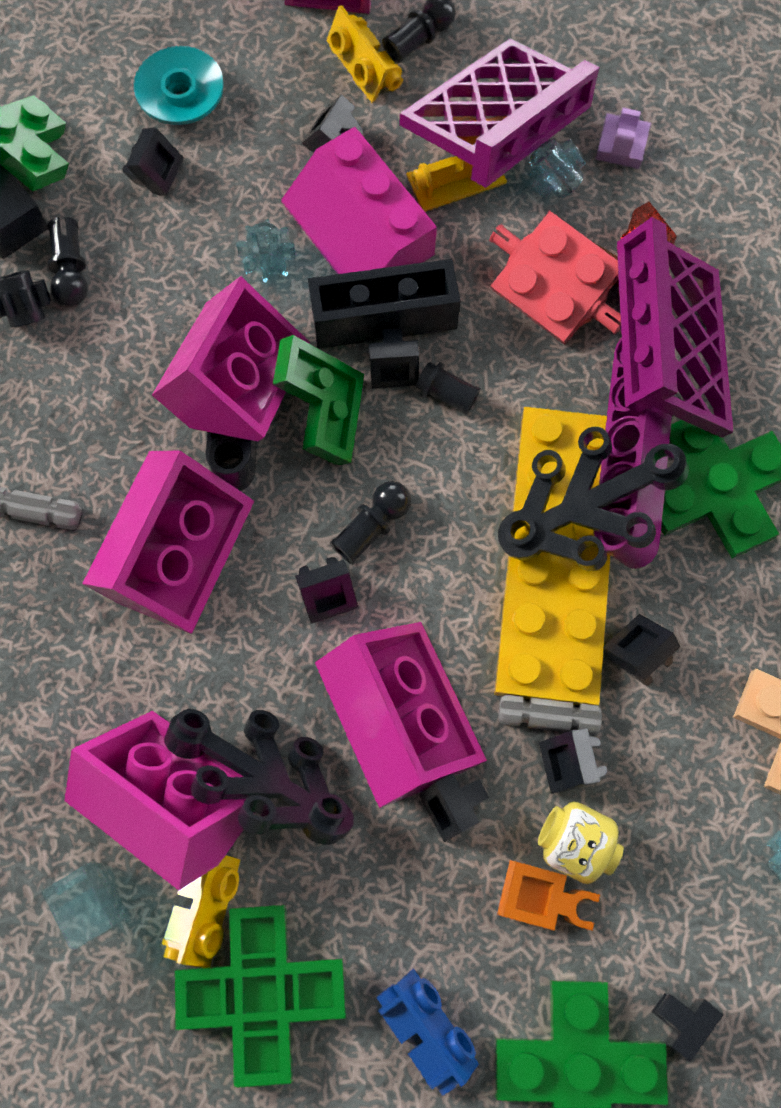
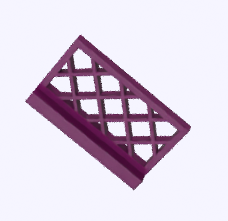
(527, 122)
(653, 333)

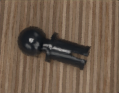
(419, 28)
(67, 284)
(390, 502)

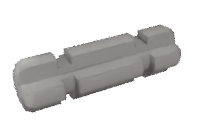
(39, 509)
(549, 714)

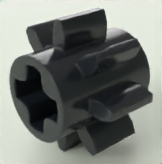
(22, 298)

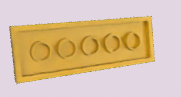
(550, 604)

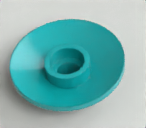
(175, 71)

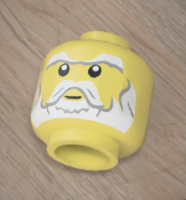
(580, 842)

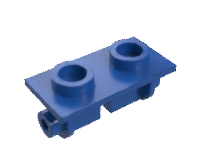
(446, 1051)

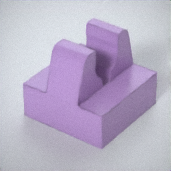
(623, 139)

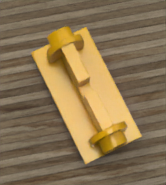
(359, 53)
(445, 182)
(198, 933)

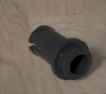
(447, 387)

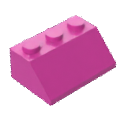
(358, 209)
(228, 366)
(169, 540)
(399, 711)
(145, 802)

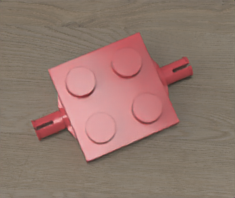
(557, 277)

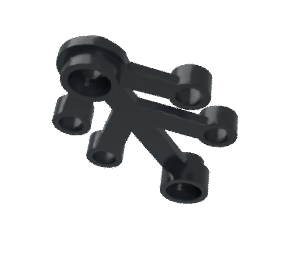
(584, 505)
(314, 810)

